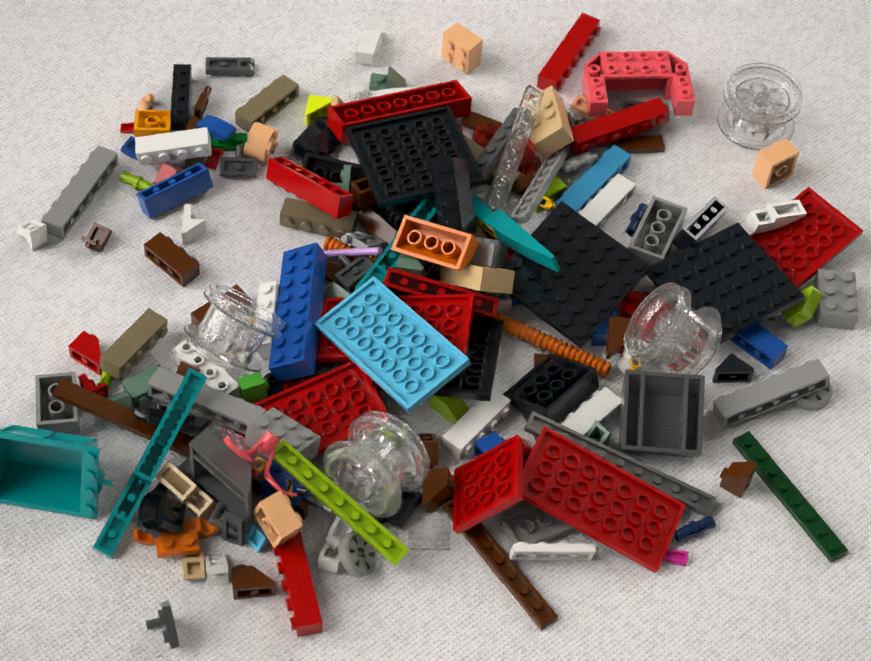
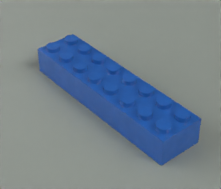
(299, 308)

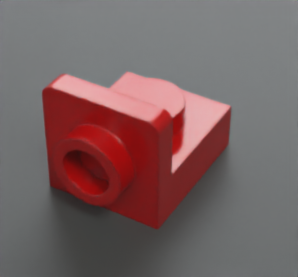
(90, 385)

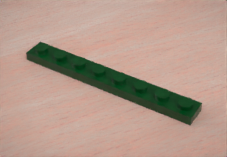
(790, 497)

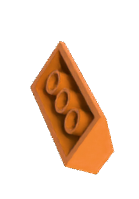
(434, 243)

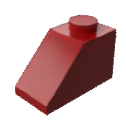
(86, 351)

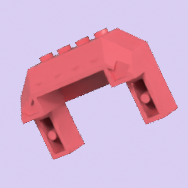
(637, 72)

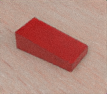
(127, 128)
(213, 160)

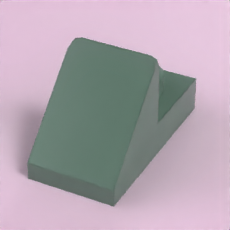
(382, 81)
(347, 176)

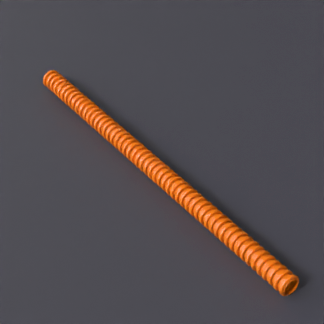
(516, 328)

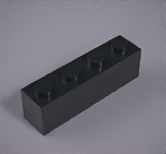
(181, 96)
(700, 224)

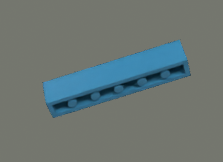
(608, 166)

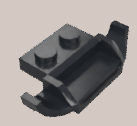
(315, 139)
(155, 414)
(410, 502)
(160, 512)

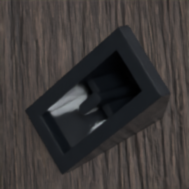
(732, 371)

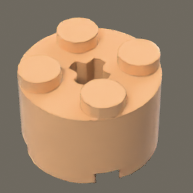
(261, 142)

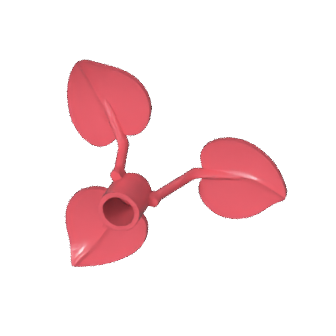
(265, 446)

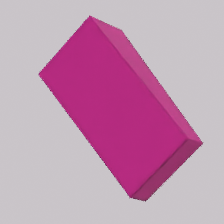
(676, 557)

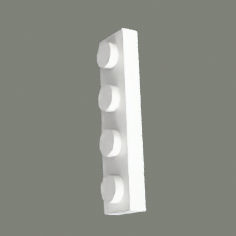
(557, 551)

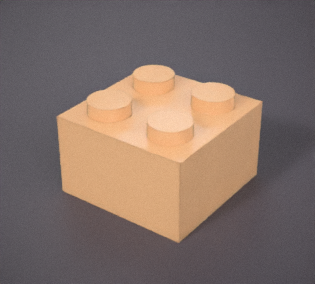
(462, 48)
(775, 163)
(277, 518)

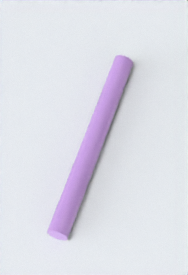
(354, 252)

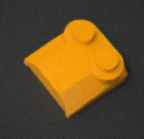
(151, 122)

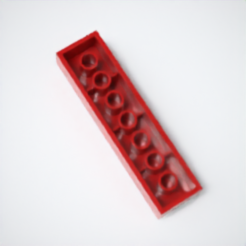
(398, 104)

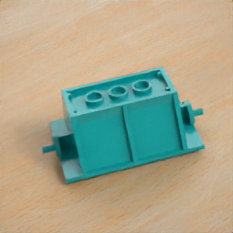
(50, 471)

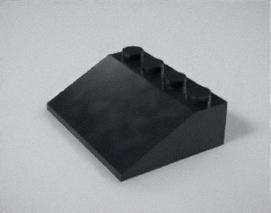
(553, 388)

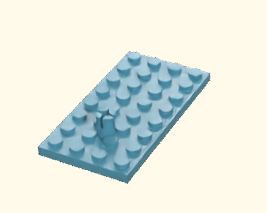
(392, 344)

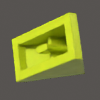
(316, 107)

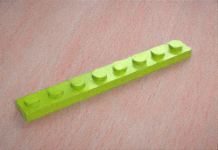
(339, 503)

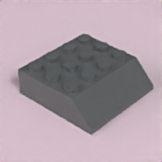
(662, 413)
(222, 475)

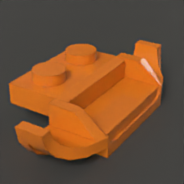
(173, 544)

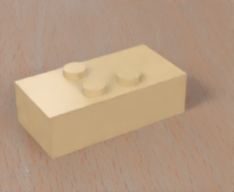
(551, 127)
(479, 278)

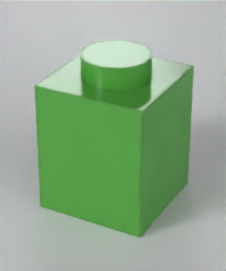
(253, 387)

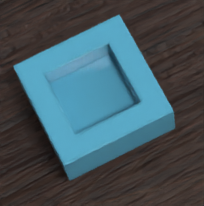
(257, 538)

